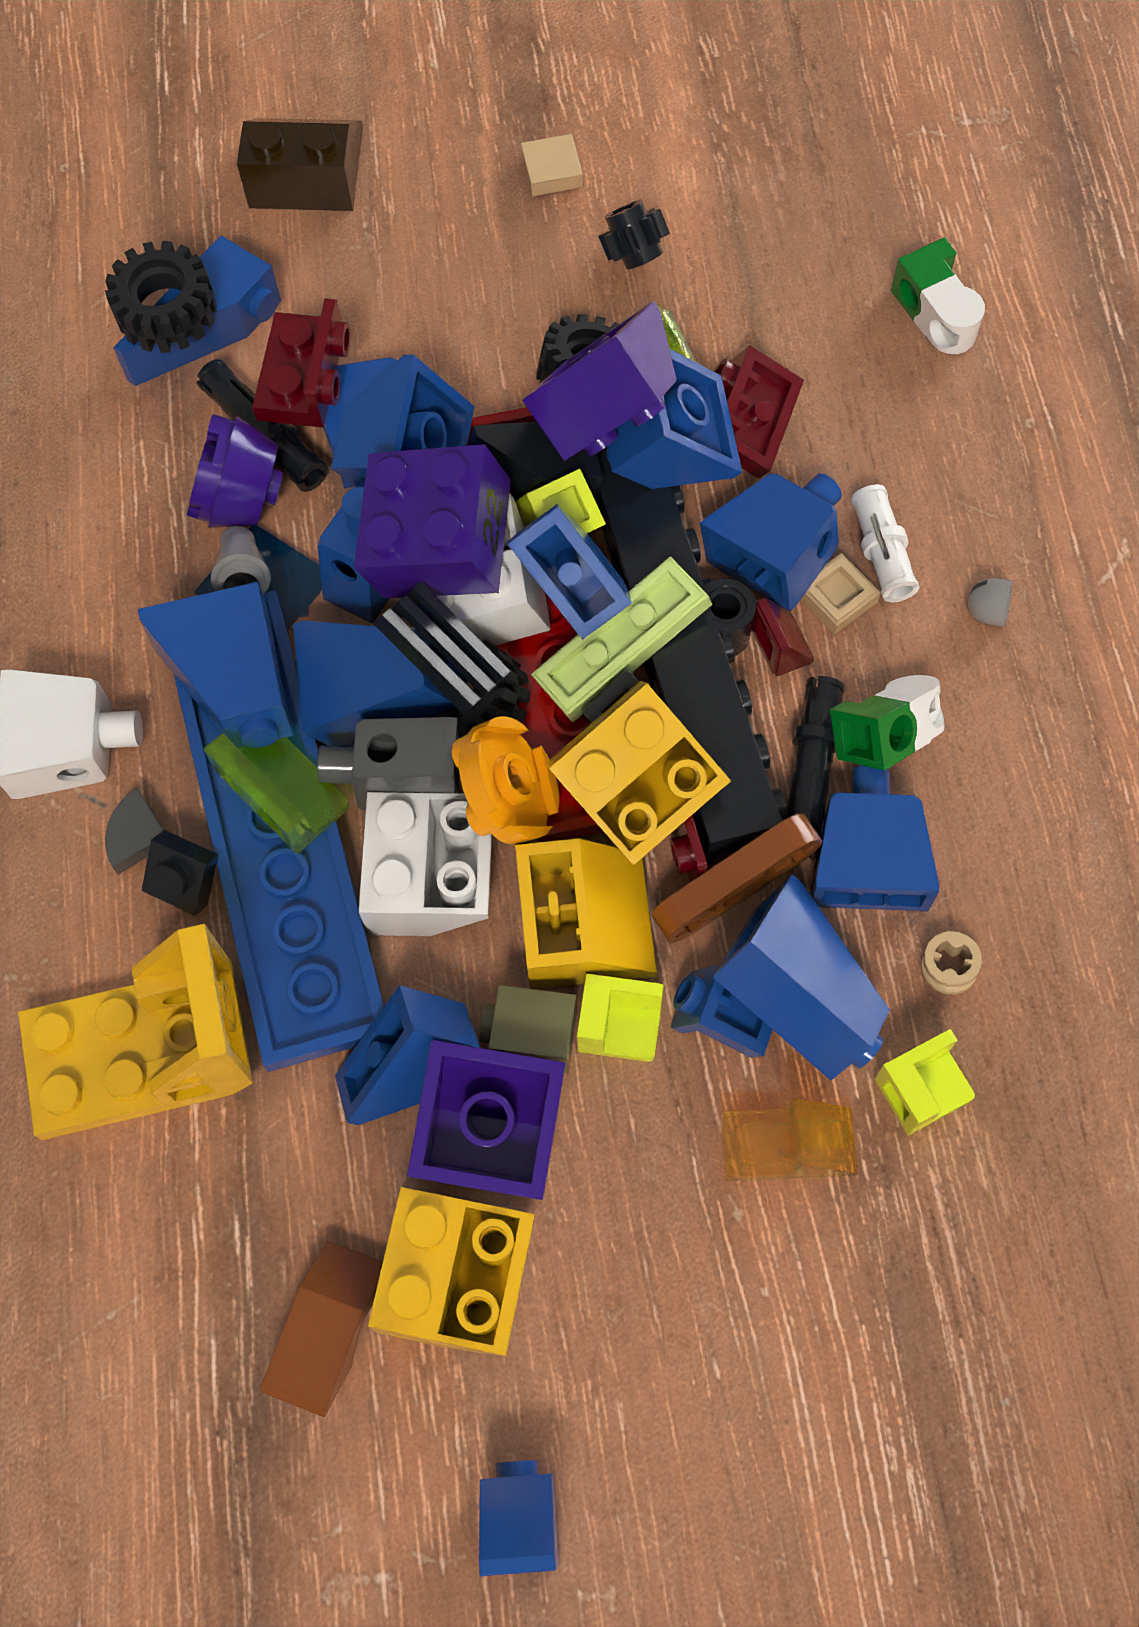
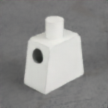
(58, 732)

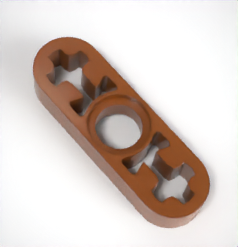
(736, 878)

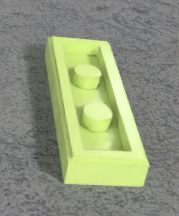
(659, 610)

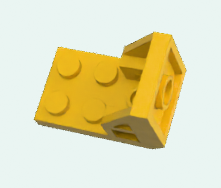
(141, 1045)

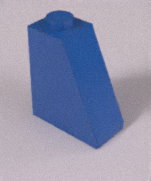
(226, 660)
(355, 676)
(805, 982)

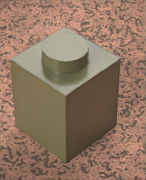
(530, 1023)

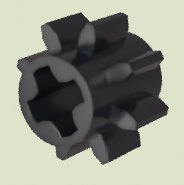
(634, 234)

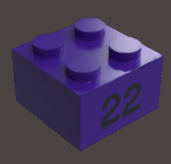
(433, 521)

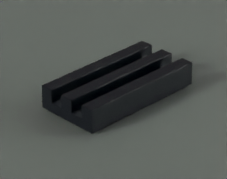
(449, 642)

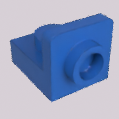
(712, 1010)

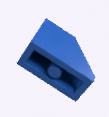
(571, 570)
(392, 1056)
(517, 1521)

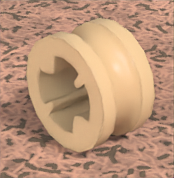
(954, 944)

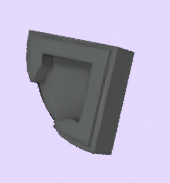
(130, 832)

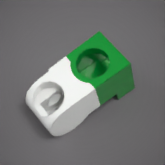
(937, 298)
(889, 723)

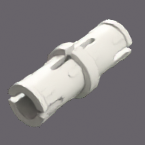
(875, 516)

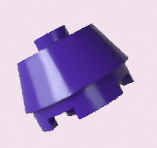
(234, 475)

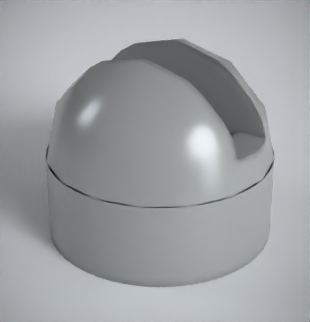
(991, 601)

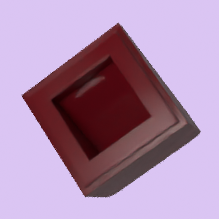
(780, 638)

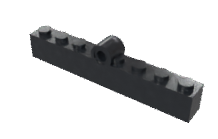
(694, 667)

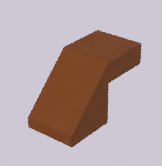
(322, 1329)

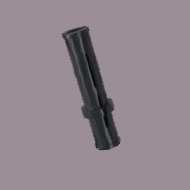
(237, 400)
(814, 751)

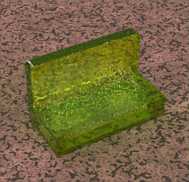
(279, 788)

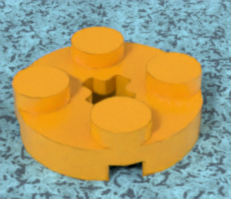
(505, 782)

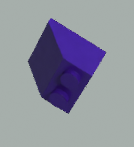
(606, 386)
(486, 1120)

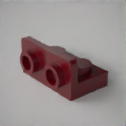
(301, 367)
(759, 405)

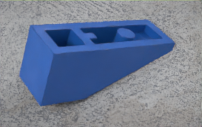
(244, 298)

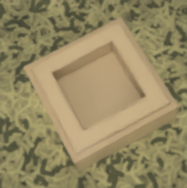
(552, 165)
(840, 594)

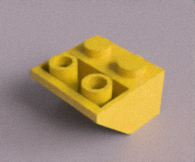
(638, 772)
(583, 913)
(452, 1272)

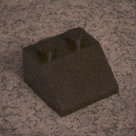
(299, 163)

